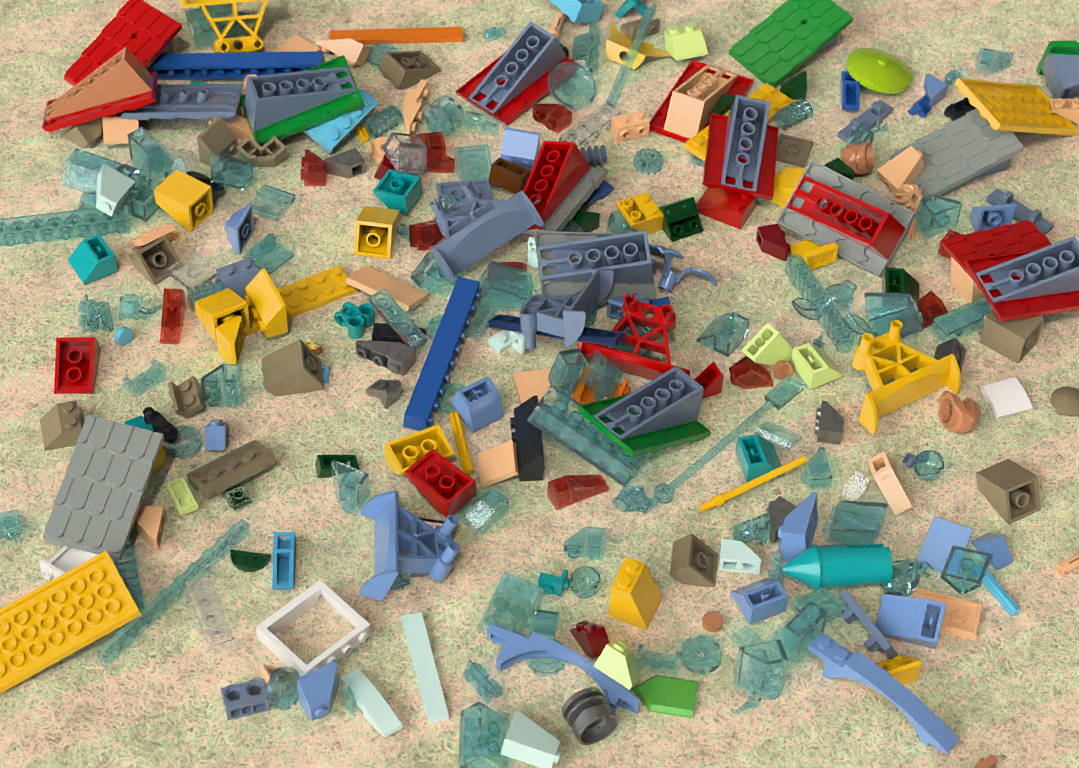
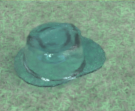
(87, 200)

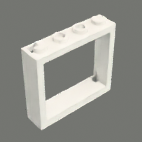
(298, 606)

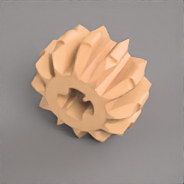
(909, 196)

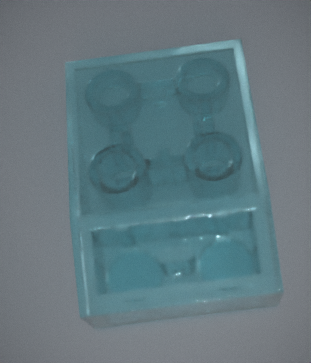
(512, 603)

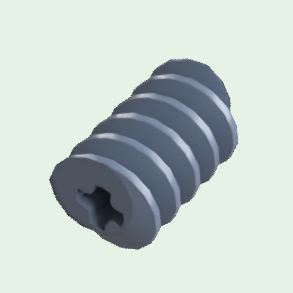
(595, 155)

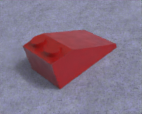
(726, 206)
(76, 365)
(441, 483)

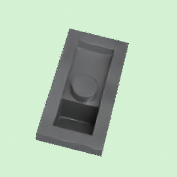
(386, 390)

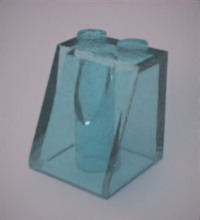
(148, 154)
(504, 288)
(886, 307)
(855, 523)
(800, 631)

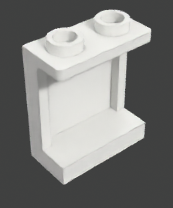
(64, 561)

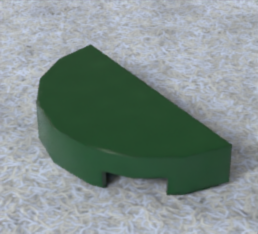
(249, 561)

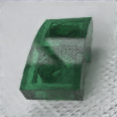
(236, 496)

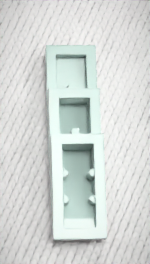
(372, 703)

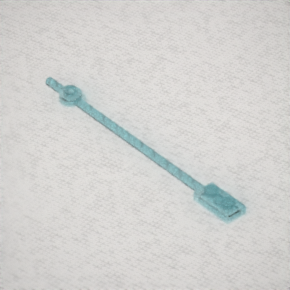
(777, 398)

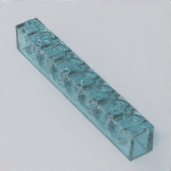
(62, 226)

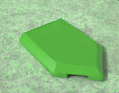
(668, 695)

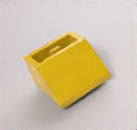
(641, 213)

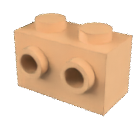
(630, 126)

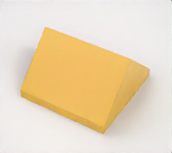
(230, 340)
(902, 668)

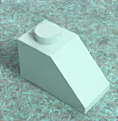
(737, 557)

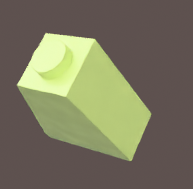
(768, 347)

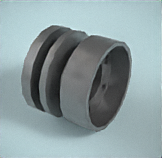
(589, 716)

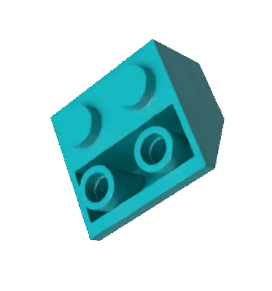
(93, 259)
(756, 456)

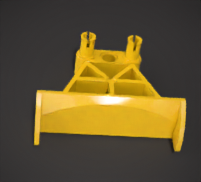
(226, 45)
(908, 387)

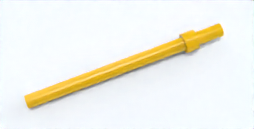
(719, 499)

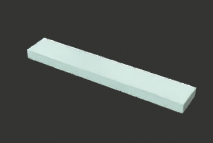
(425, 667)

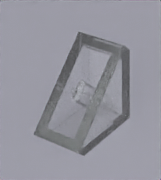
(859, 486)

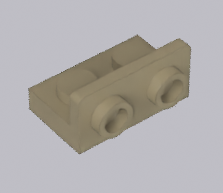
(630, 28)
(186, 397)

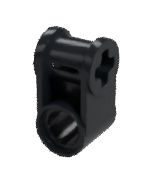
(958, 109)

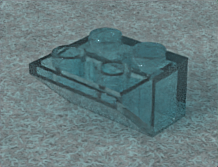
(230, 171)
(142, 200)
(725, 333)
(567, 370)
(224, 386)

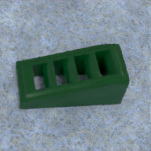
(723, 104)
(324, 466)

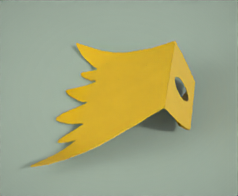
(618, 43)

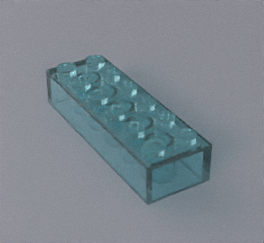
(560, 419)

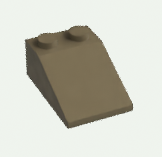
(407, 68)

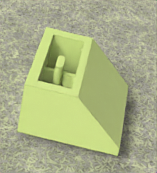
(814, 365)

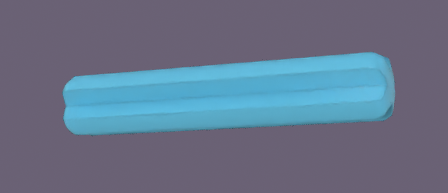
(1000, 594)

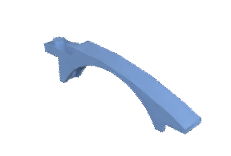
(518, 647)
(856, 666)

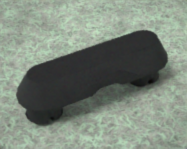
(160, 424)

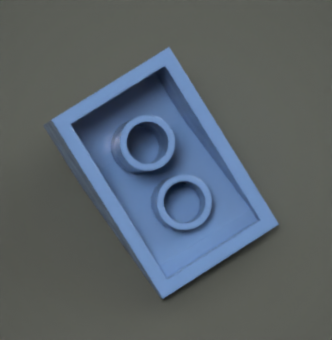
(799, 528)

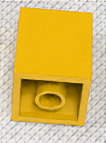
(785, 184)
(185, 199)
(376, 232)
(221, 308)
(634, 594)

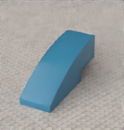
(283, 560)

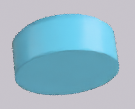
(123, 336)

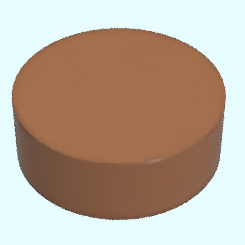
(782, 369)
(712, 621)

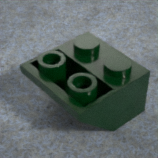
(681, 219)
(900, 281)

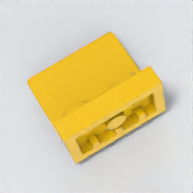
(815, 255)

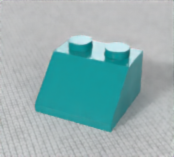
(399, 190)

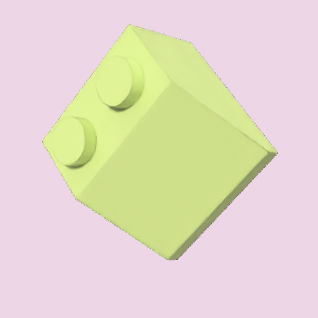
(685, 42)
(619, 663)

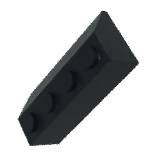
(528, 442)

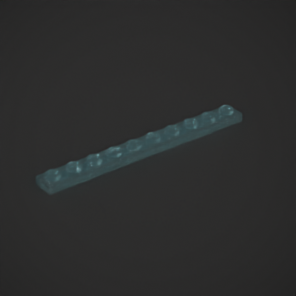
(169, 596)

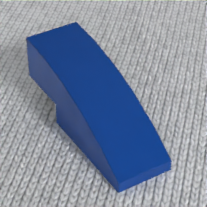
(849, 92)

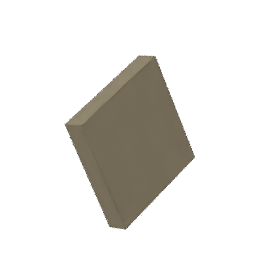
(793, 150)

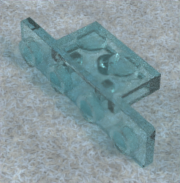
(587, 47)

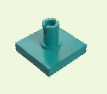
(628, 4)

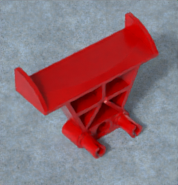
(634, 313)

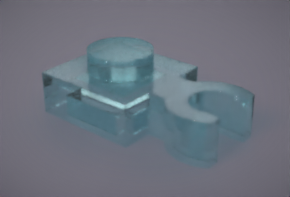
(776, 568)

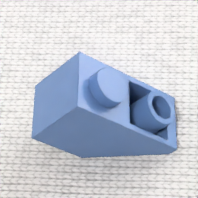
(216, 435)

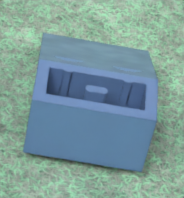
(910, 619)

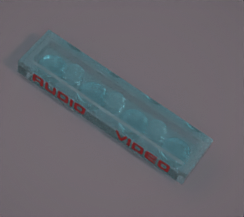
(397, 319)

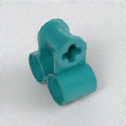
(356, 318)

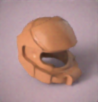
(859, 157)
(964, 414)

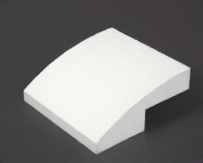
(1006, 397)

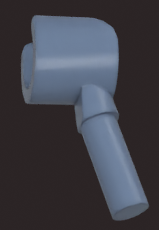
(910, 459)

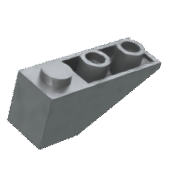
(391, 355)

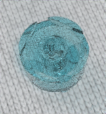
(444, 115)

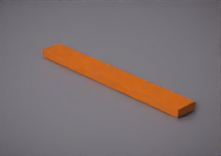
(401, 35)

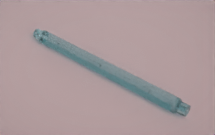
(631, 55)

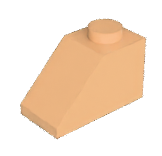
(150, 524)

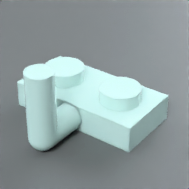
(506, 339)

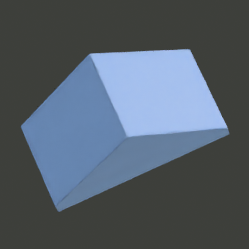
(934, 89)
(995, 545)

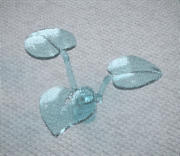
(841, 294)

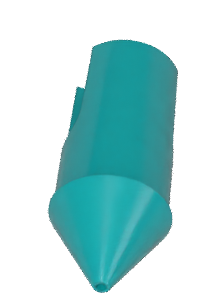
(841, 565)

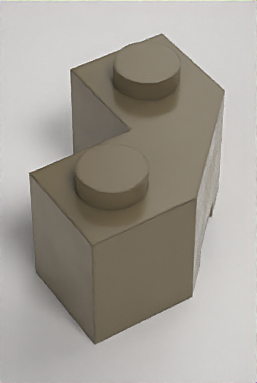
(266, 156)

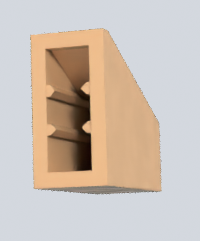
(902, 169)

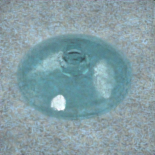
(574, 79)

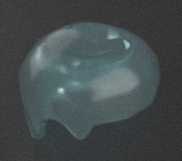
(617, 223)
(929, 465)
(585, 582)

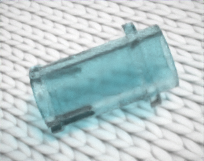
(403, 230)

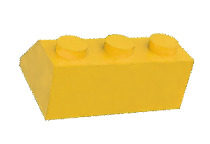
(266, 305)
(409, 449)

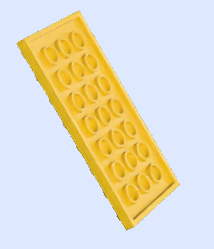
(1015, 107)
(62, 618)

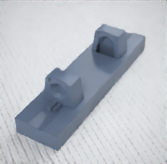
(877, 111)
(1021, 212)
(876, 639)

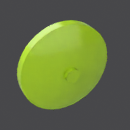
(879, 70)

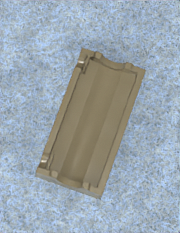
(231, 469)

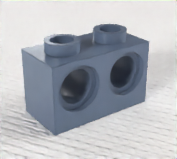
(245, 702)

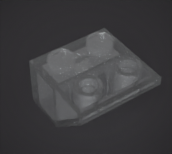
(406, 153)

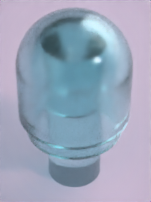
(493, 33)
(952, 76)

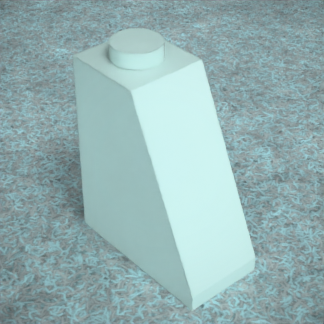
(112, 189)
(530, 743)

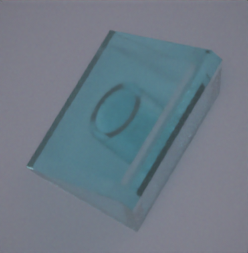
(965, 569)

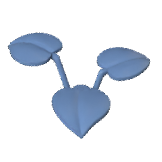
(668, 277)

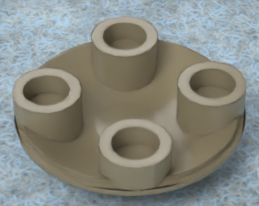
(1066, 401)

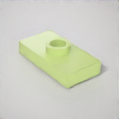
(181, 496)

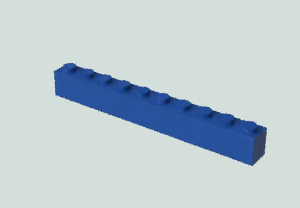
(233, 65)
(441, 355)

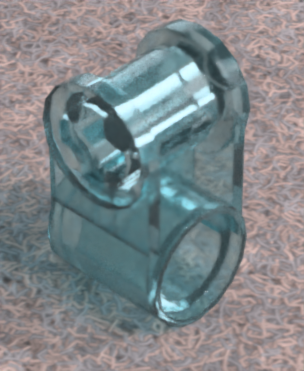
(632, 499)

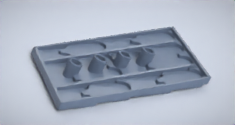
(190, 101)

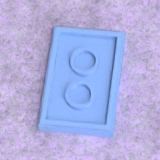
(939, 542)

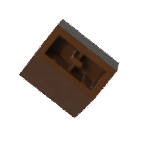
(508, 175)

